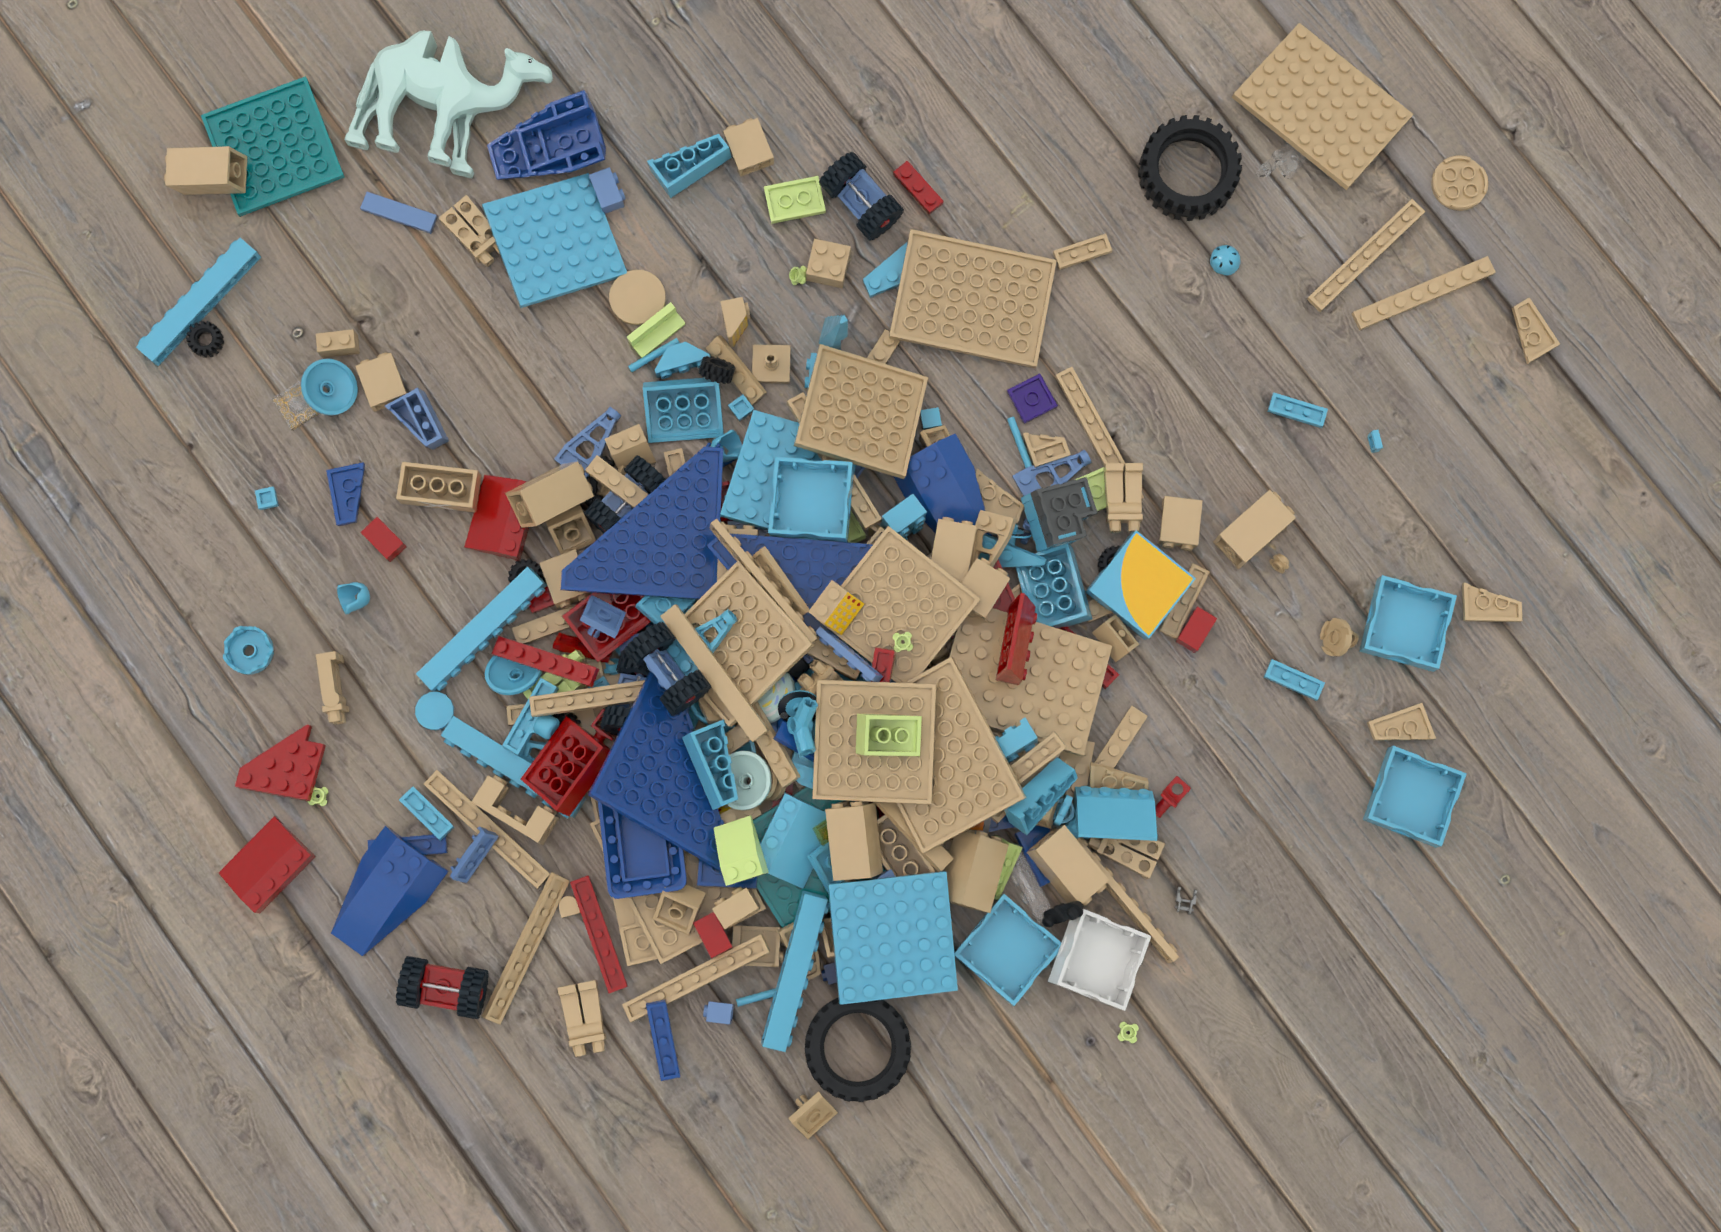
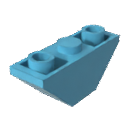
(679, 359)

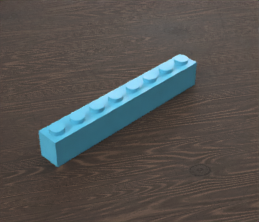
(198, 301)
(482, 629)
(492, 754)
(794, 970)

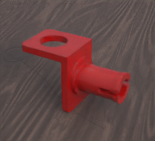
(600, 733)
(1169, 798)

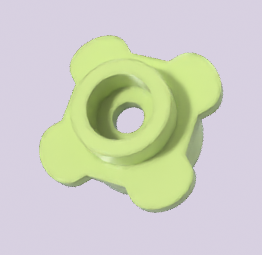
(798, 275)
(898, 645)
(322, 799)
(1124, 1027)

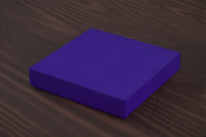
(1032, 398)

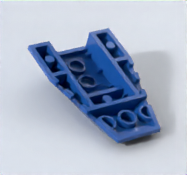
(551, 141)
(943, 482)
(385, 891)

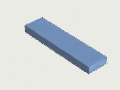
(398, 212)

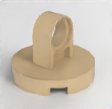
(1337, 637)

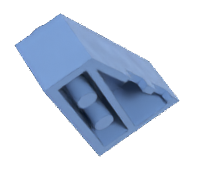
(419, 417)

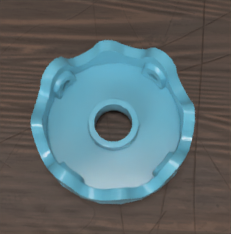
(235, 648)

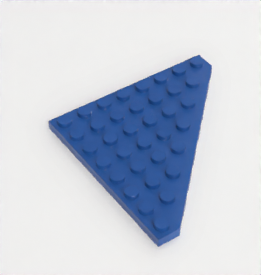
(661, 541)
(805, 562)
(654, 778)

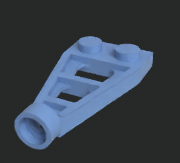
(568, 452)
(1027, 481)

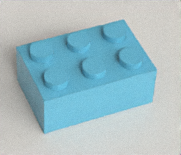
(905, 517)

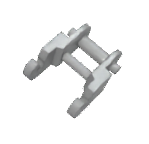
(1192, 902)

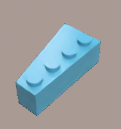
(689, 164)
(1017, 740)
(712, 763)
(1041, 795)

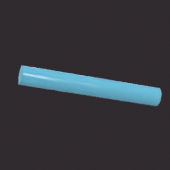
(651, 356)
(1019, 441)
(755, 997)

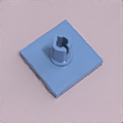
(602, 617)

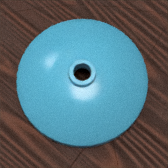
(337, 379)
(509, 677)

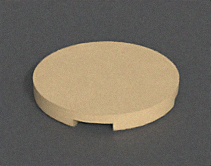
(1459, 183)
(636, 297)

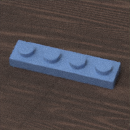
(845, 651)

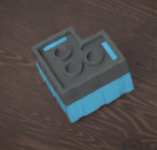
(1059, 513)

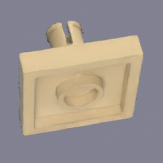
(771, 363)
(812, 1114)

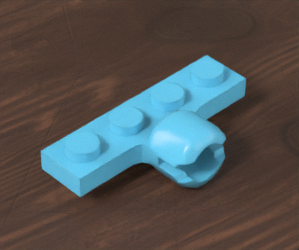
(526, 725)

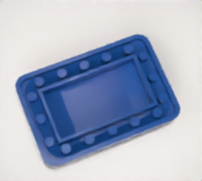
(638, 858)

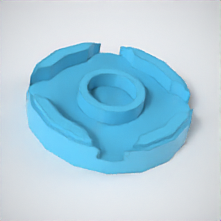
(434, 710)

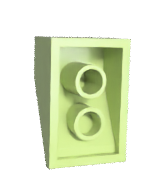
(888, 735)
(739, 851)

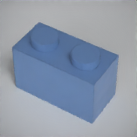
(606, 190)
(718, 1012)

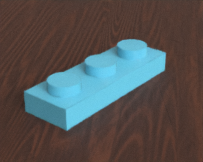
(1297, 410)
(1294, 679)
(426, 813)

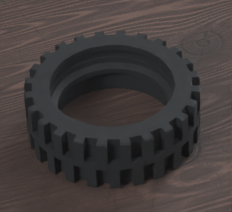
(1197, 131)
(861, 1090)

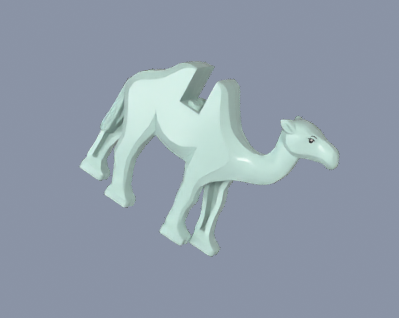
(439, 86)

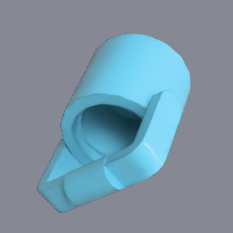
(1064, 811)

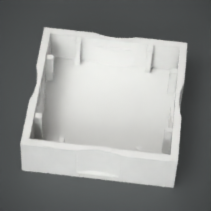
(1099, 959)

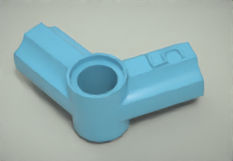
(802, 725)

